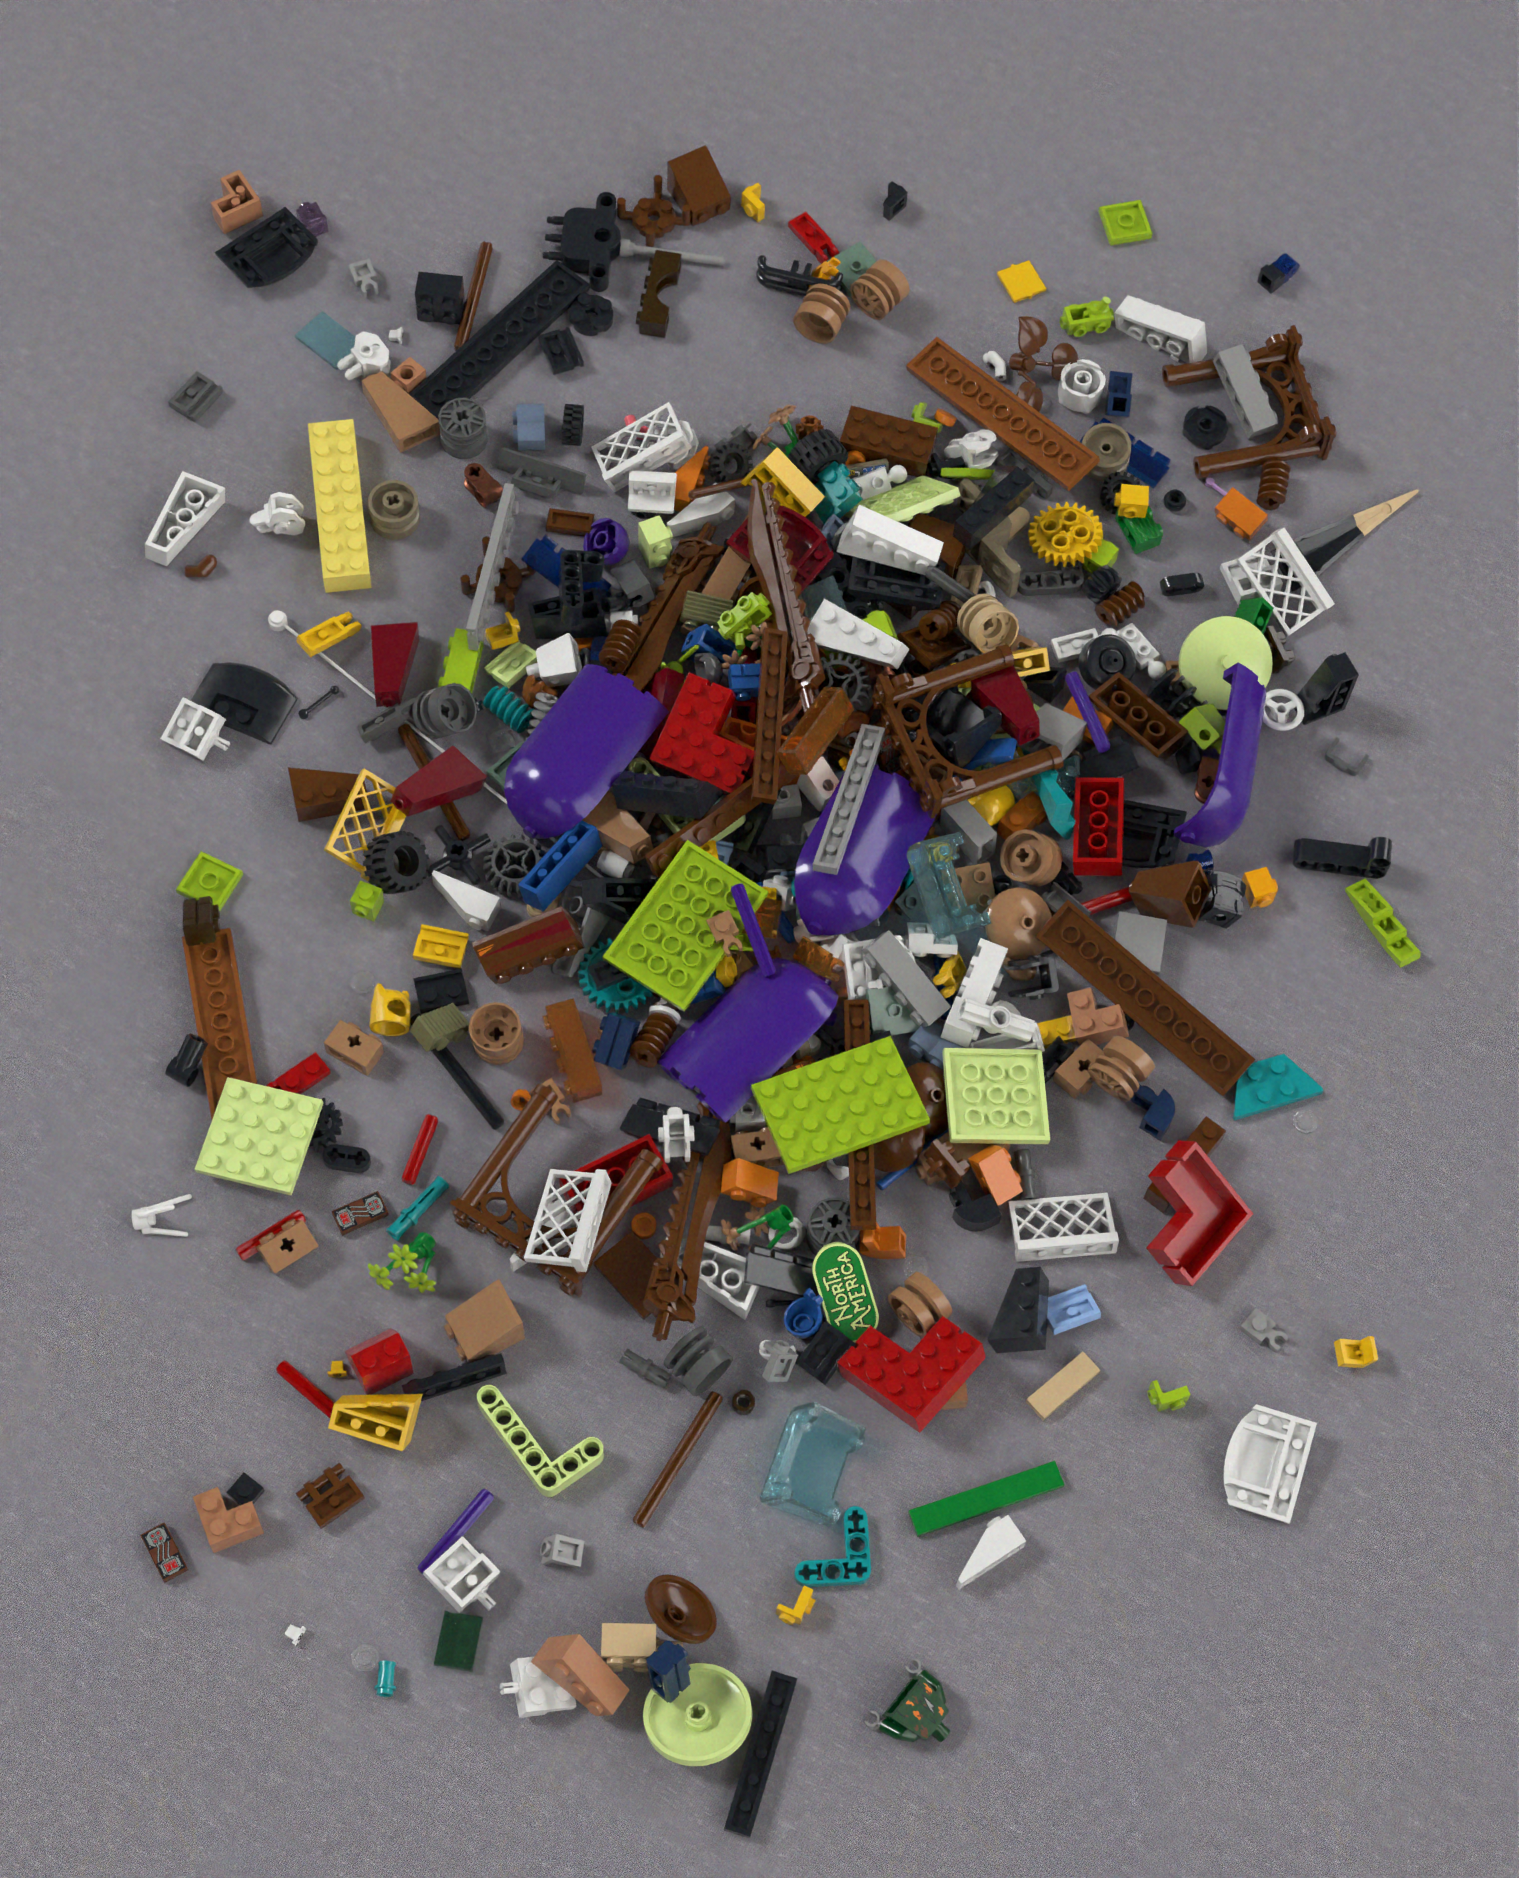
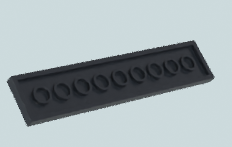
(501, 338)

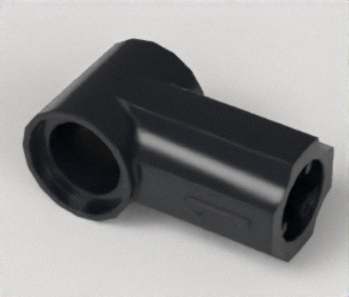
(184, 1066)

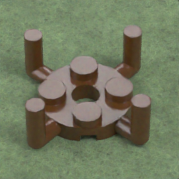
(654, 207)
(508, 589)

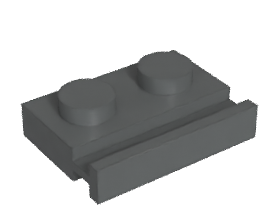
(195, 396)

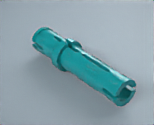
(410, 1216)

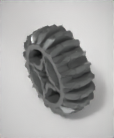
(848, 677)
(516, 857)

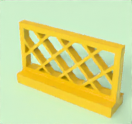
(392, 820)

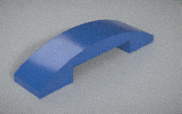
(994, 751)

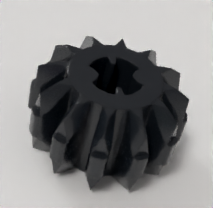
(1101, 584)

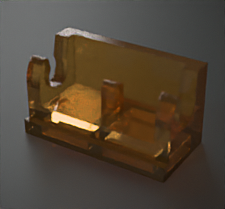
(817, 959)

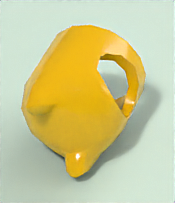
(993, 804)
(390, 1012)

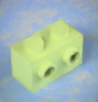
(654, 542)

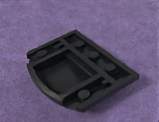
(269, 250)
(893, 585)
(247, 699)
(1150, 834)

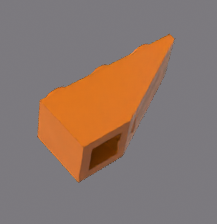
(690, 477)

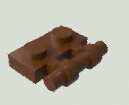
(335, 1500)

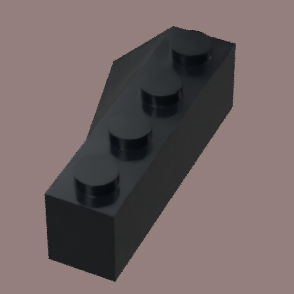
(998, 499)
(665, 794)

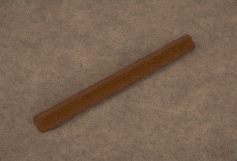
(473, 294)
(421, 759)
(677, 1459)

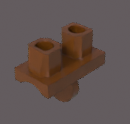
(944, 1165)

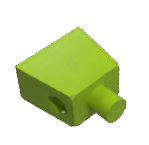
(1205, 726)

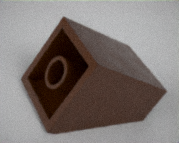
(697, 183)
(952, 550)
(1171, 893)

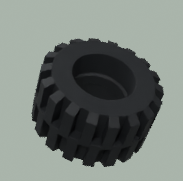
(816, 453)
(411, 862)

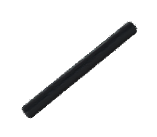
(467, 1085)

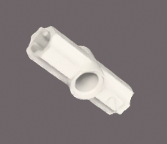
(1010, 1024)

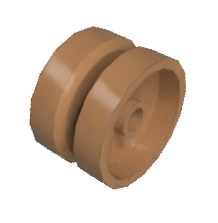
(1031, 857)
(919, 1304)

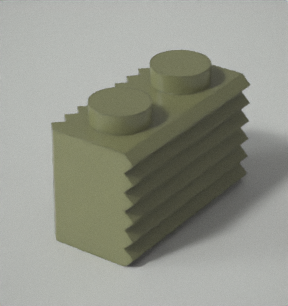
(703, 609)
(440, 1027)

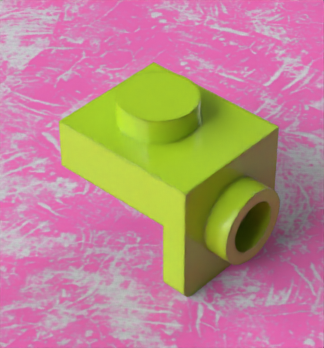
(918, 413)
(1172, 1399)

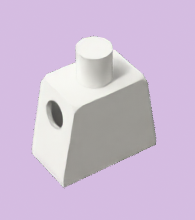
(557, 662)
(819, 784)

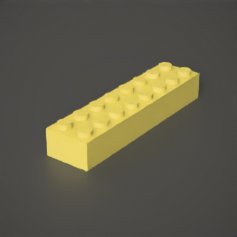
(339, 506)

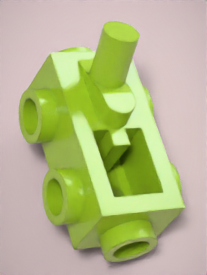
(1087, 317)
(737, 622)

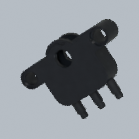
(588, 240)

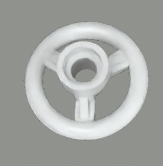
(1277, 720)

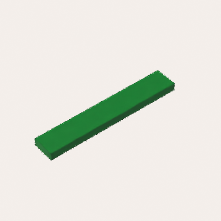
(986, 1498)

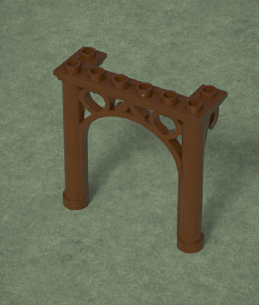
(1278, 355)
(935, 794)
(477, 1195)

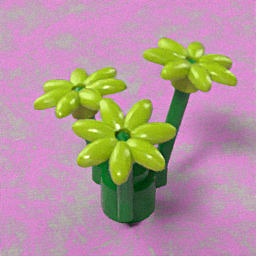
(419, 1248)

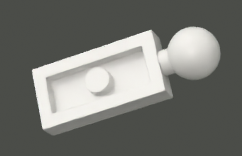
(879, 480)
(1070, 646)
(1144, 652)

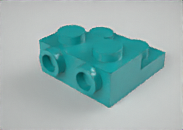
(839, 492)

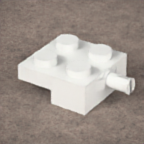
(1240, 584)
(194, 729)
(921, 941)
(463, 1576)
(535, 1690)

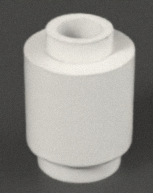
(618, 615)
(614, 865)

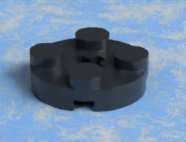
(591, 304)
(1205, 437)

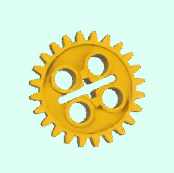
(1065, 534)

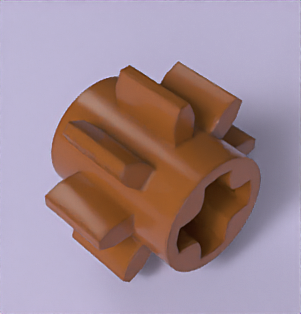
(808, 425)

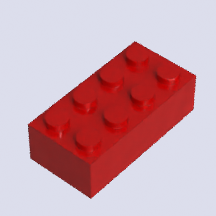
(1098, 827)
(617, 1165)

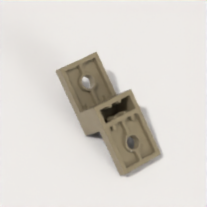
(991, 549)

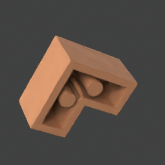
(238, 205)
(1095, 1023)
(223, 1526)

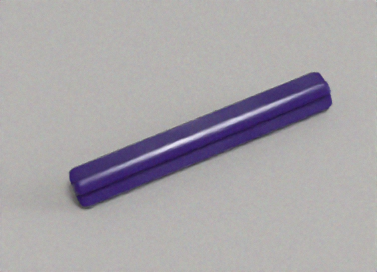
(1087, 712)
(753, 930)
(458, 1528)

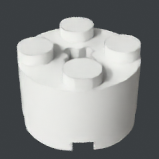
(1081, 386)

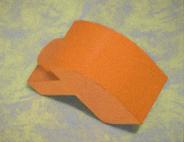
(883, 1242)

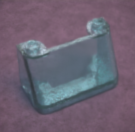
(940, 887)
(811, 1462)

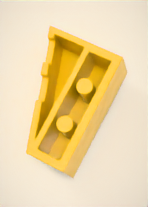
(792, 486)
(377, 1418)

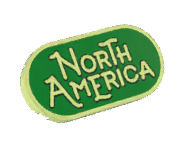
(845, 1289)

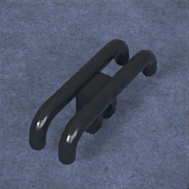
(797, 282)

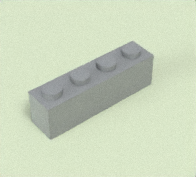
(1245, 391)
(905, 979)

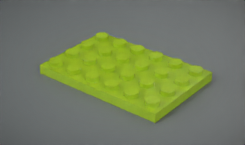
(668, 935)
(840, 1104)

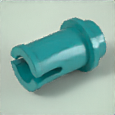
(385, 1684)

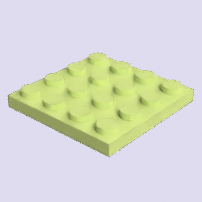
(910, 499)
(995, 1096)
(259, 1136)

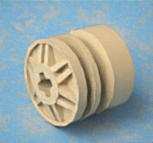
(987, 623)

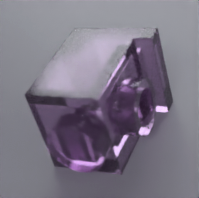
(311, 215)

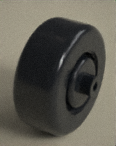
(1104, 658)

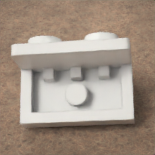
(652, 492)

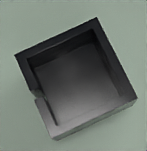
(439, 298)

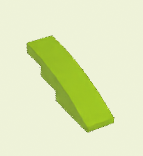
(1382, 923)

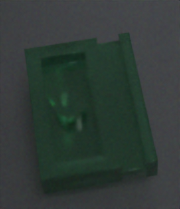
(458, 1641)

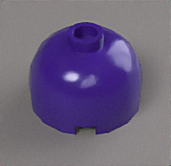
(608, 539)

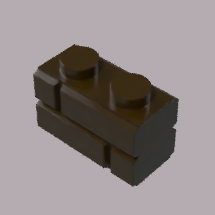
(200, 920)

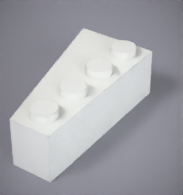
(1162, 329)
(184, 514)
(888, 542)
(845, 633)
(978, 986)
(723, 1278)

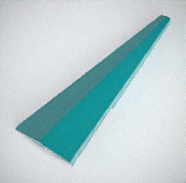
(1054, 801)

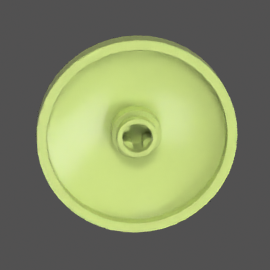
(1216, 647)
(703, 1721)

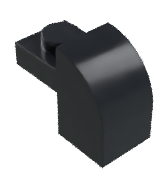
(975, 1214)

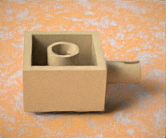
(629, 1645)

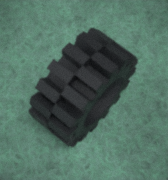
(572, 424)
(718, 462)
(1113, 483)

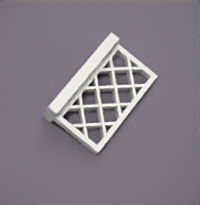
(647, 458)
(1302, 571)
(589, 1217)
(1067, 1245)

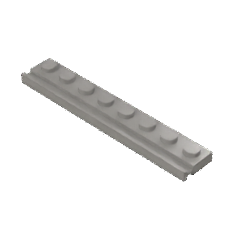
(492, 563)

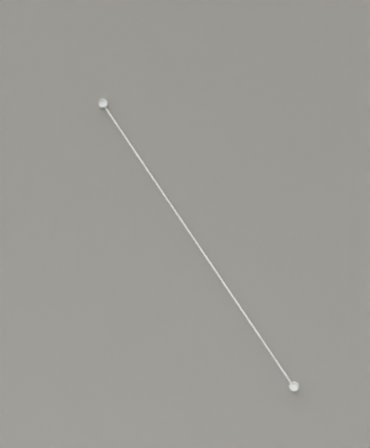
(278, 622)

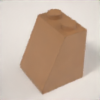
(484, 1324)

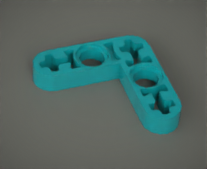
(852, 1558)

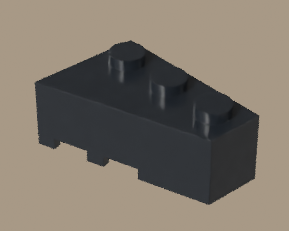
(547, 622)
(1328, 688)
(616, 896)

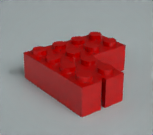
(692, 741)
(1205, 1215)
(915, 1382)

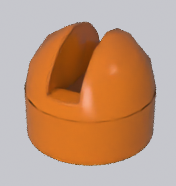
(516, 1099)

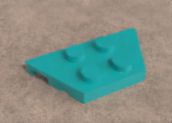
(1272, 1085)

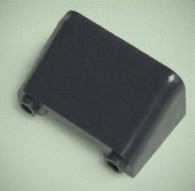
(956, 725)

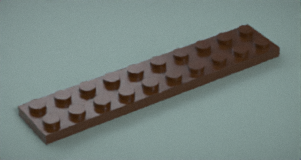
(1145, 998)

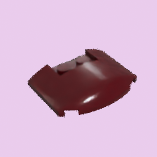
(804, 540)

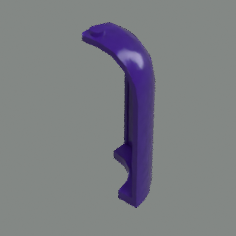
(578, 751)
(1233, 784)
(872, 862)
(749, 1034)

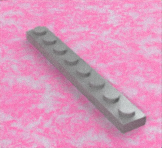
(849, 799)

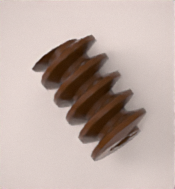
(1273, 484)
(1121, 604)
(939, 621)
(619, 645)
(652, 1039)

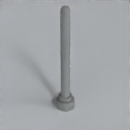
(629, 248)

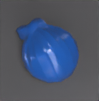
(804, 1315)

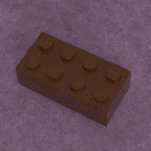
(890, 438)

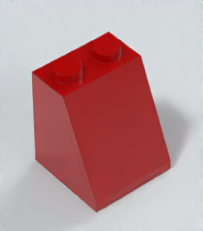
(380, 1361)

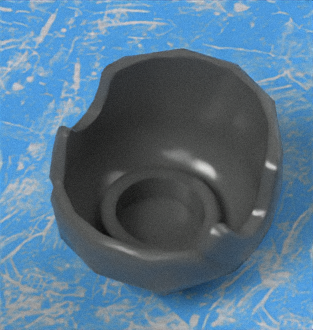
(708, 667)

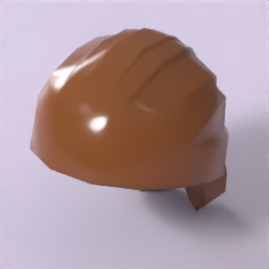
(532, 687)

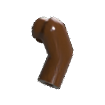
(203, 569)

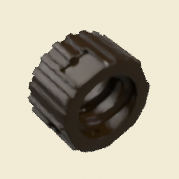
(739, 1409)

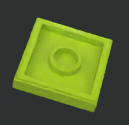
(1125, 222)
(963, 473)
(209, 878)

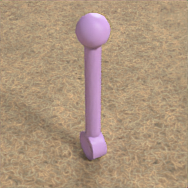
(1210, 483)

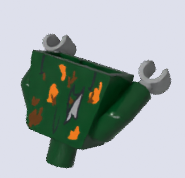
(916, 1709)

